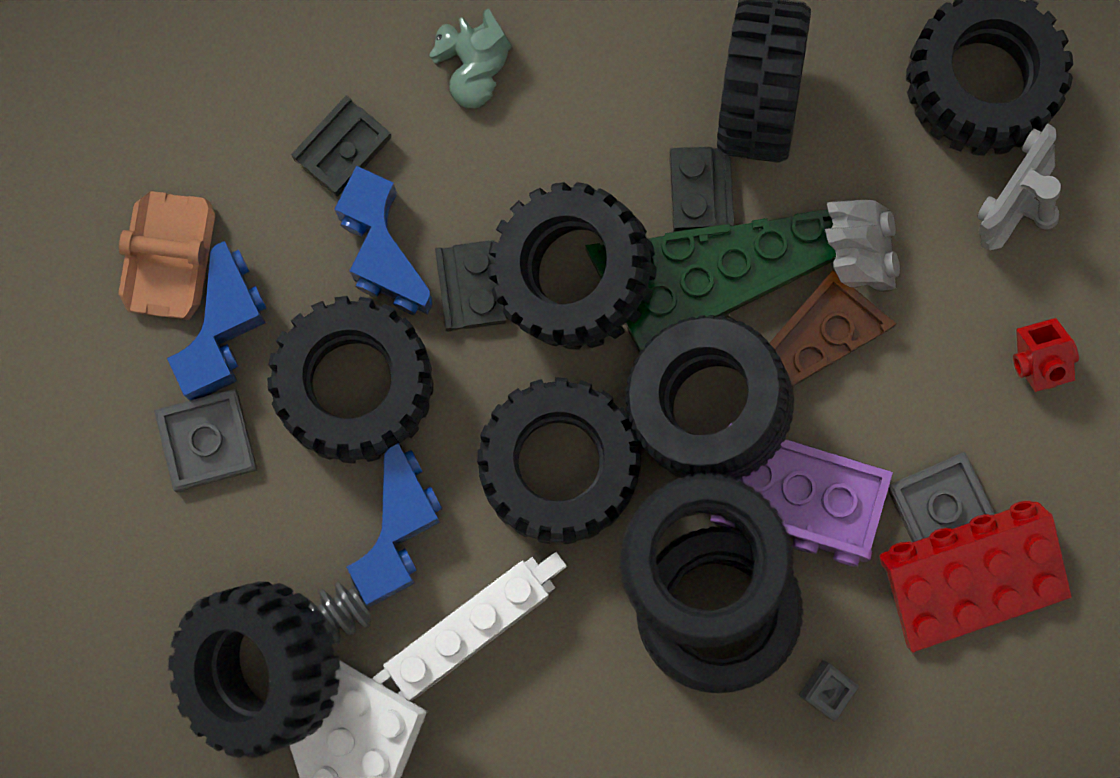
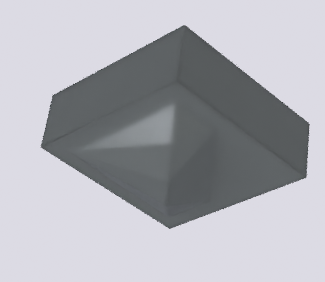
(828, 690)

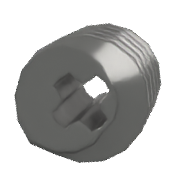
(343, 610)

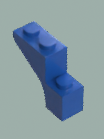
(380, 262)
(228, 313)
(405, 514)

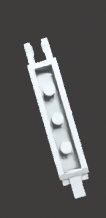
(471, 626)

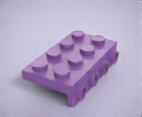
(823, 500)

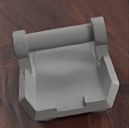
(1017, 199)

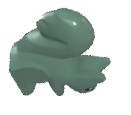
(482, 54)

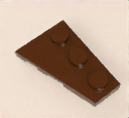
(827, 329)

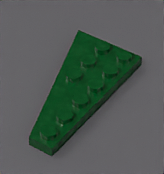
(724, 267)

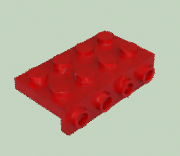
(976, 574)

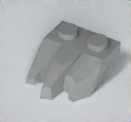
(863, 243)

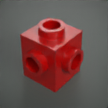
(1045, 355)

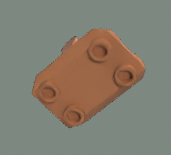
(166, 255)

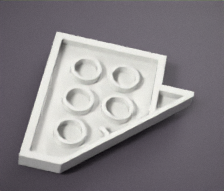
(364, 734)

